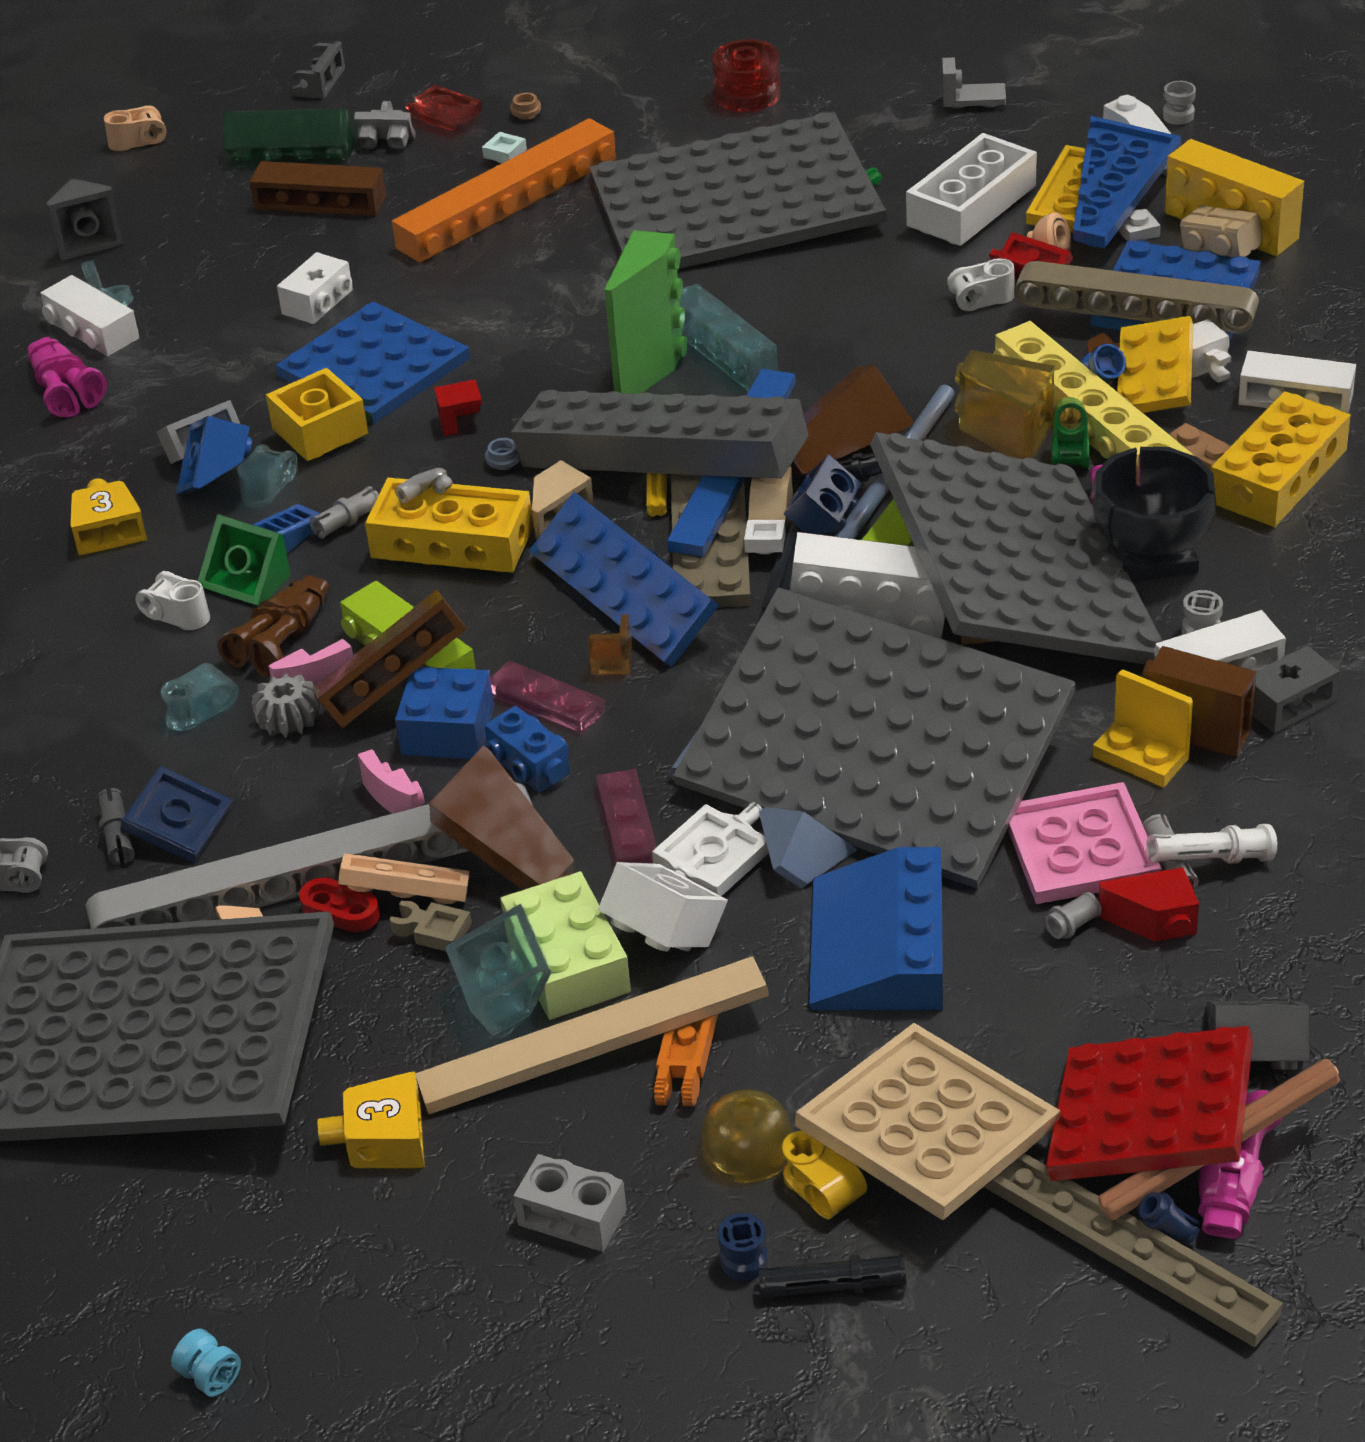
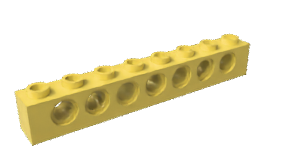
(1112, 420)

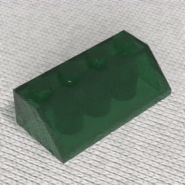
(289, 133)

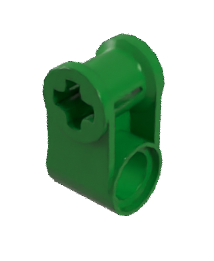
(1070, 441)

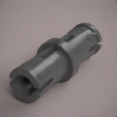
(111, 816)

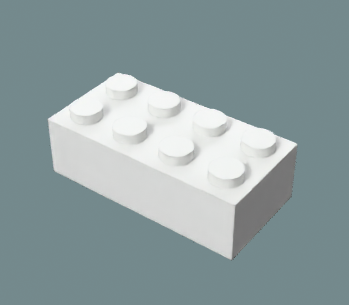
(971, 189)
(868, 579)

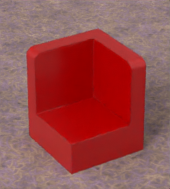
(456, 401)

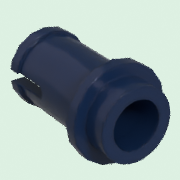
(1160, 1213)

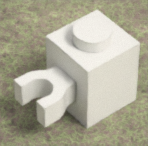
(1210, 351)

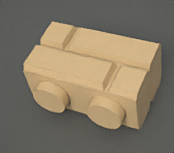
(1221, 231)

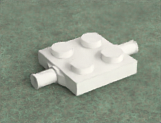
(714, 848)

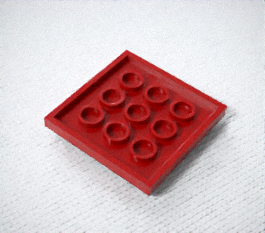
(1152, 1104)

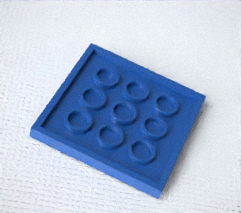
(1179, 263)
(379, 358)

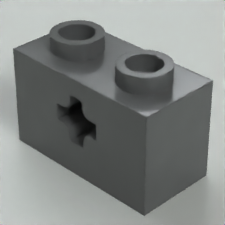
(1294, 688)

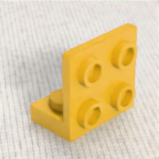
(1148, 730)

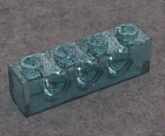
(725, 337)

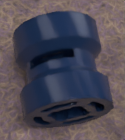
(742, 1246)

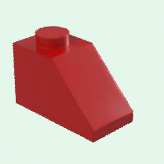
(1151, 904)

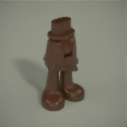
(271, 623)

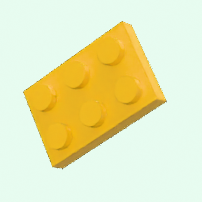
(1157, 364)

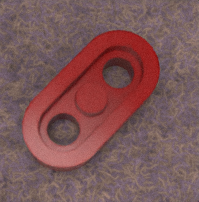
(349, 908)

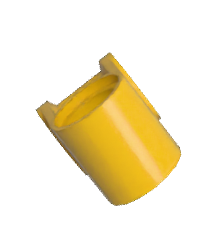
(820, 1175)

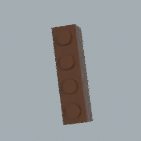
(318, 188)
(389, 658)

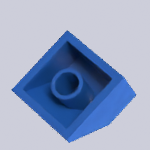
(211, 451)

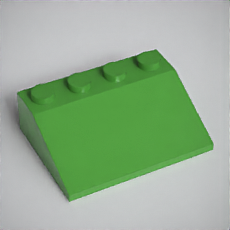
(645, 312)

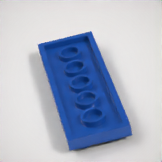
(624, 578)

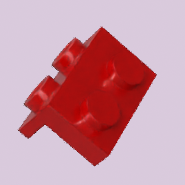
(1023, 250)

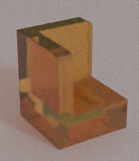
(611, 651)

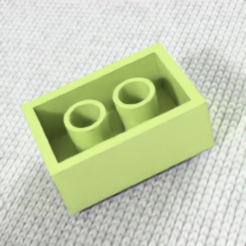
(577, 944)

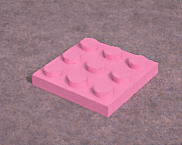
(1079, 840)

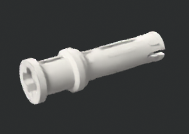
(1229, 844)

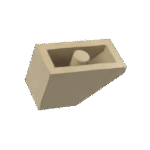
(552, 491)
(770, 497)

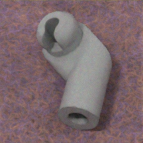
(421, 482)

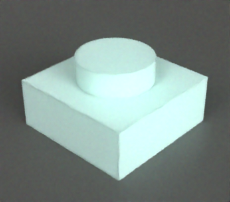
(503, 147)

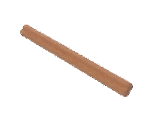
(1257, 1116)

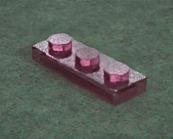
(546, 697)
(626, 816)

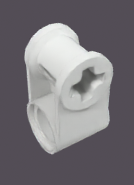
(986, 285)
(175, 601)

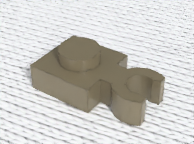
(432, 927)

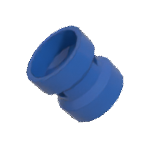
(1109, 362)

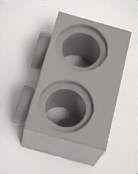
(175, 435)
(570, 1202)

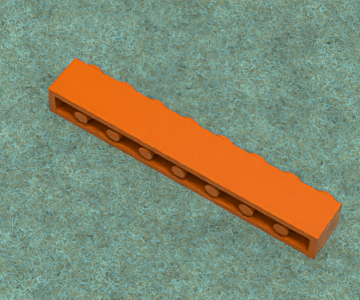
(503, 190)

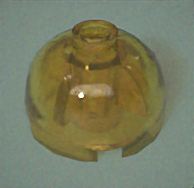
(745, 1135)

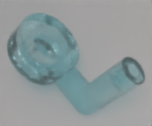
(120, 293)

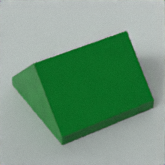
(244, 561)

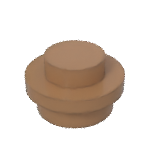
(525, 106)

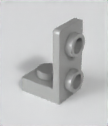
(960, 96)

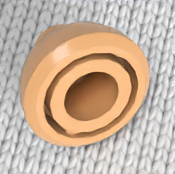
(1053, 231)

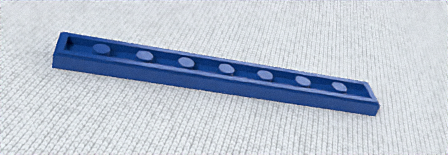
(716, 493)

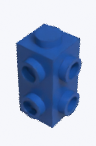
(527, 749)

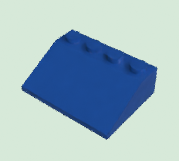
(879, 933)

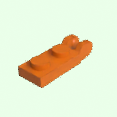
(684, 1056)

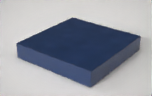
(176, 814)

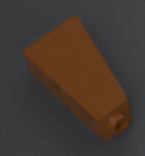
(849, 418)
(499, 824)

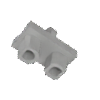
(384, 124)

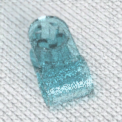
(265, 474)
(199, 694)

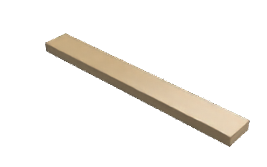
(591, 1035)

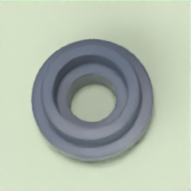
(502, 454)

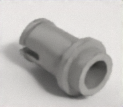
(1064, 920)

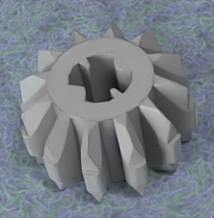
(285, 705)

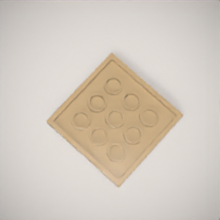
(927, 1120)

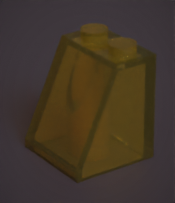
(1005, 402)

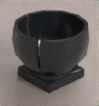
(1159, 518)

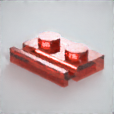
(444, 107)

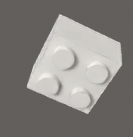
(661, 906)

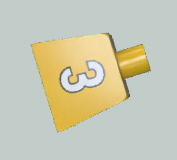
(105, 517)
(379, 1124)

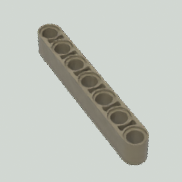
(1080, 291)

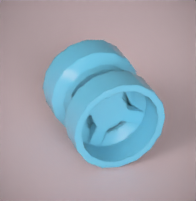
(208, 1364)

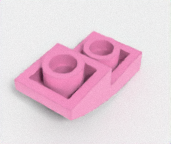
(313, 667)
(388, 787)

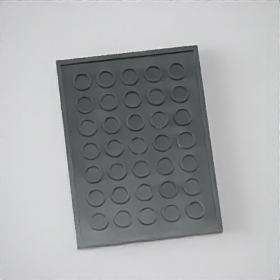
(742, 190)
(1015, 550)
(877, 733)
(156, 1025)

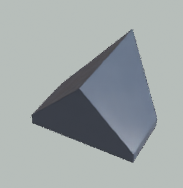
(801, 845)

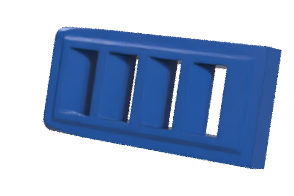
(284, 524)

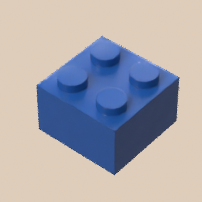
(444, 712)

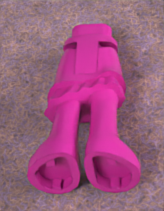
(56, 369)
(1231, 1187)

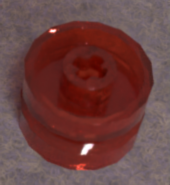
(746, 75)

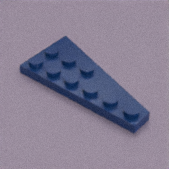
(1116, 175)

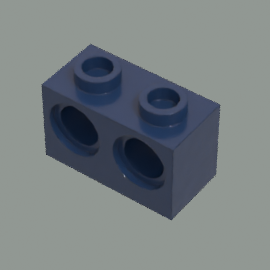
(824, 499)

